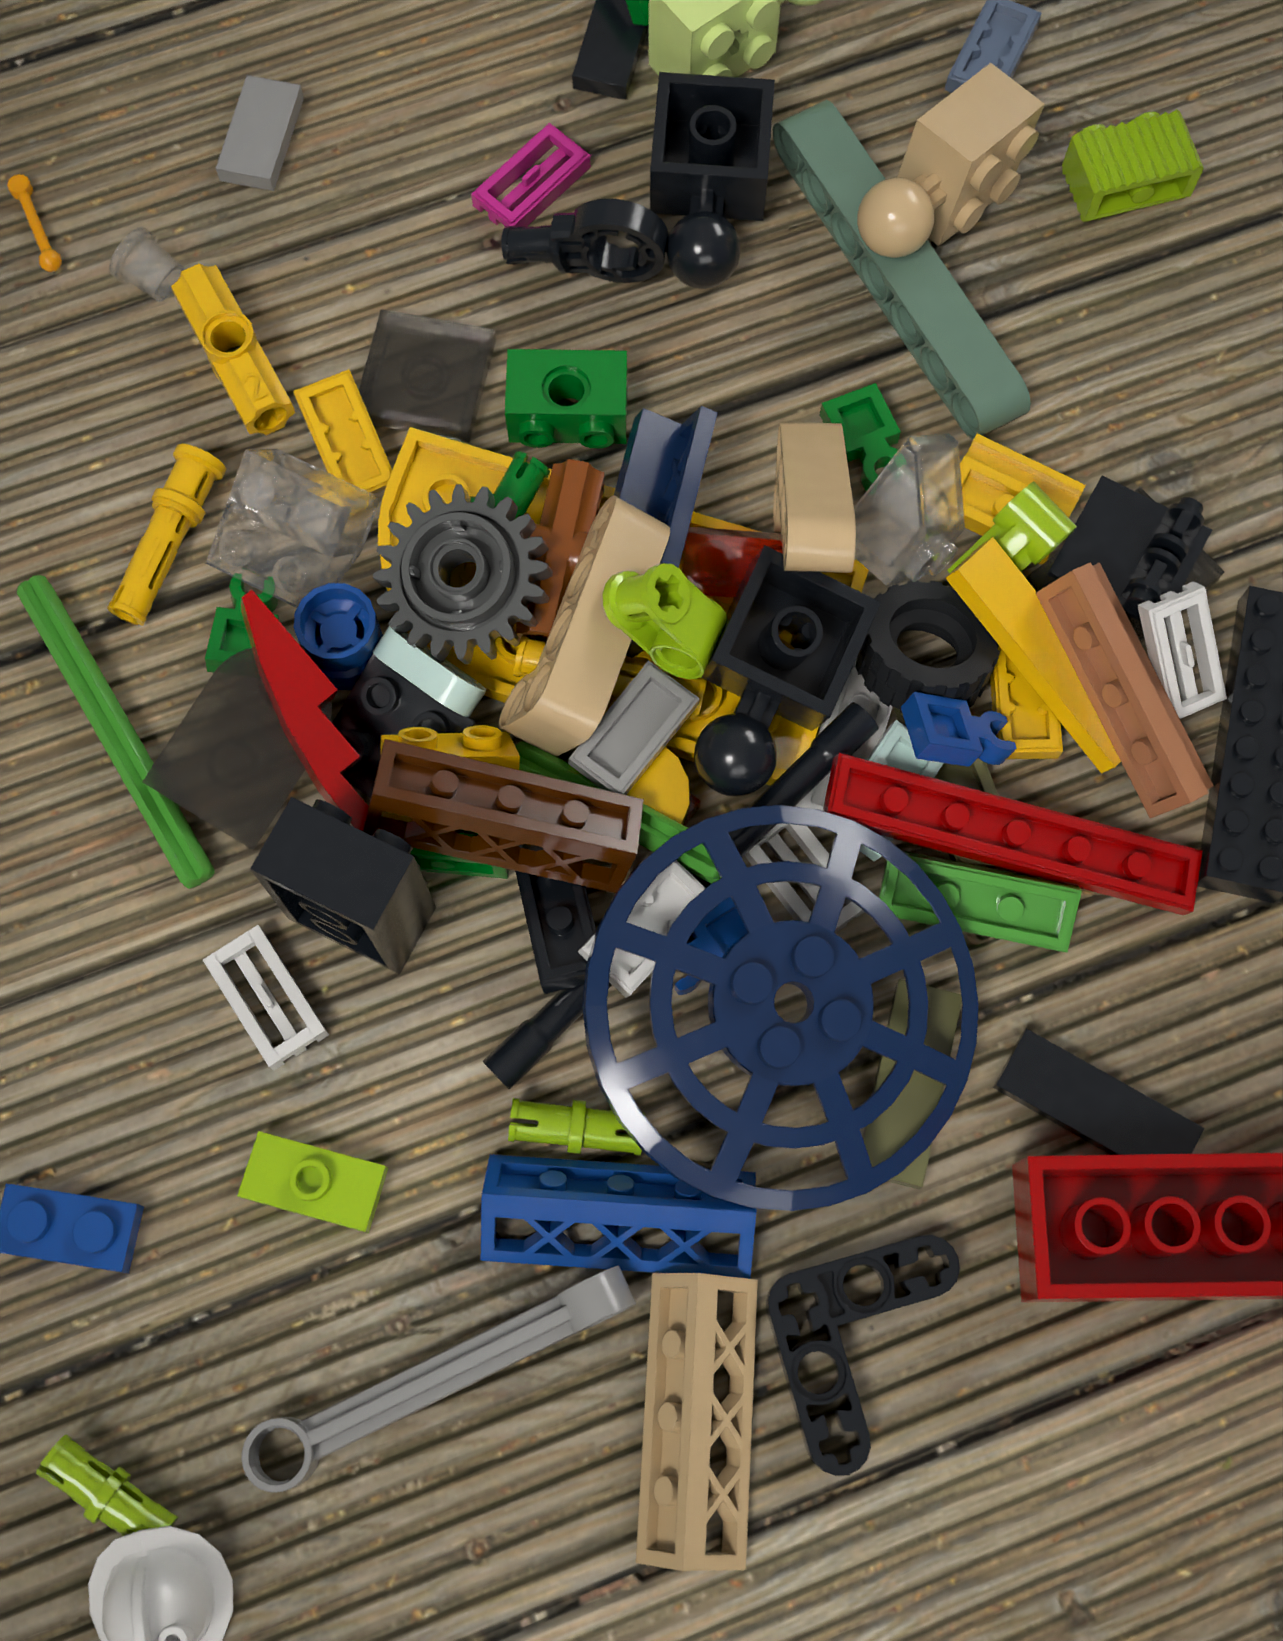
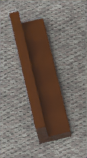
(506, 811)

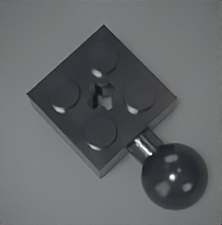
(709, 168)
(800, 684)

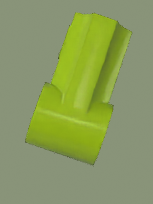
(1026, 528)

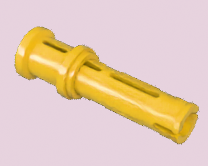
(176, 510)

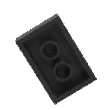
(346, 882)

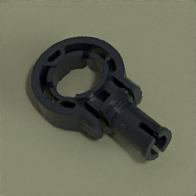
(579, 243)

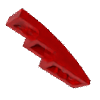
(298, 695)

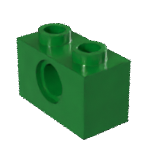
(545, 376)

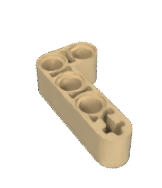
(814, 498)
(584, 652)

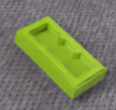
(313, 1182)

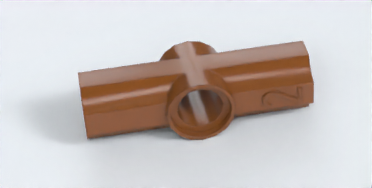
(566, 518)

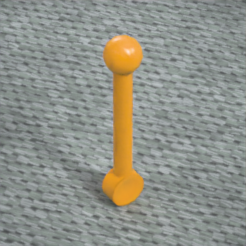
(22, 189)

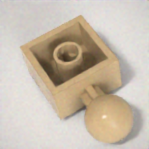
(954, 165)

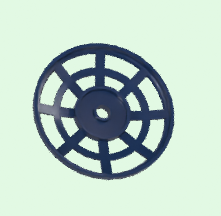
(745, 1015)

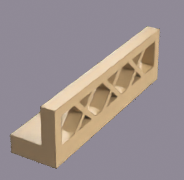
(686, 1419)

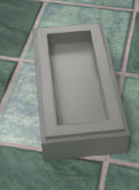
(260, 133)
(634, 730)

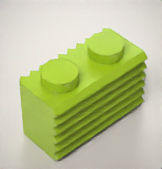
(1131, 165)

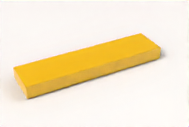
(1019, 625)

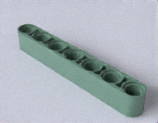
(912, 290)

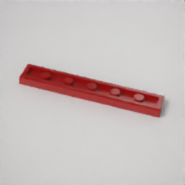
(1014, 834)

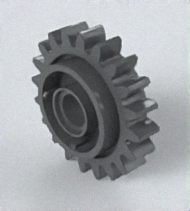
(490, 601)

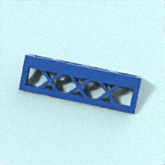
(618, 1203)

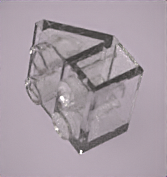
(290, 526)

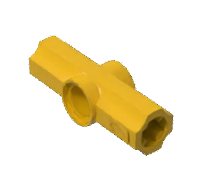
(243, 372)

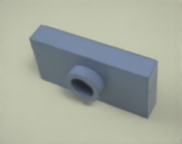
(996, 38)

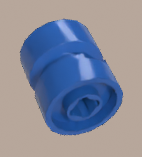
(338, 631)

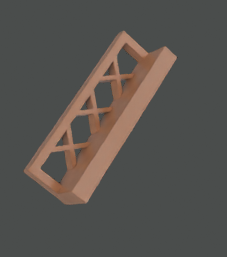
(1124, 690)

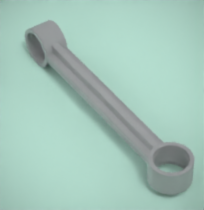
(442, 1375)

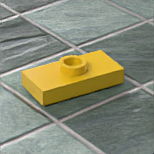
(344, 432)
(1028, 717)

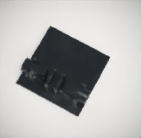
(1137, 543)
(384, 705)

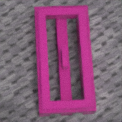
(539, 185)

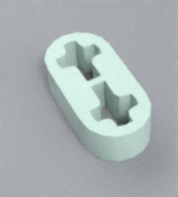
(436, 678)

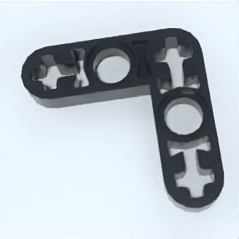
(835, 1309)

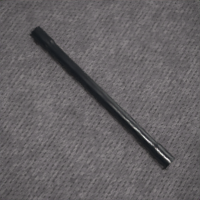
(536, 1035)

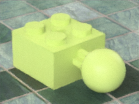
(713, 35)

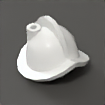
(160, 1588)

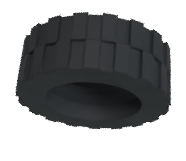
(935, 611)

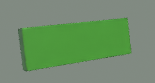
(987, 901)

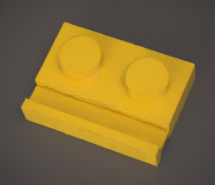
(997, 474)

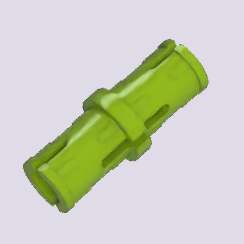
(569, 1126)
(101, 1490)

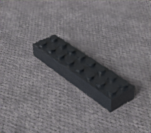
(1246, 803)

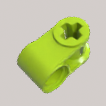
(666, 617)

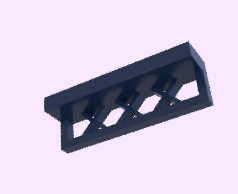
(665, 473)

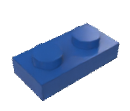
(69, 1228)

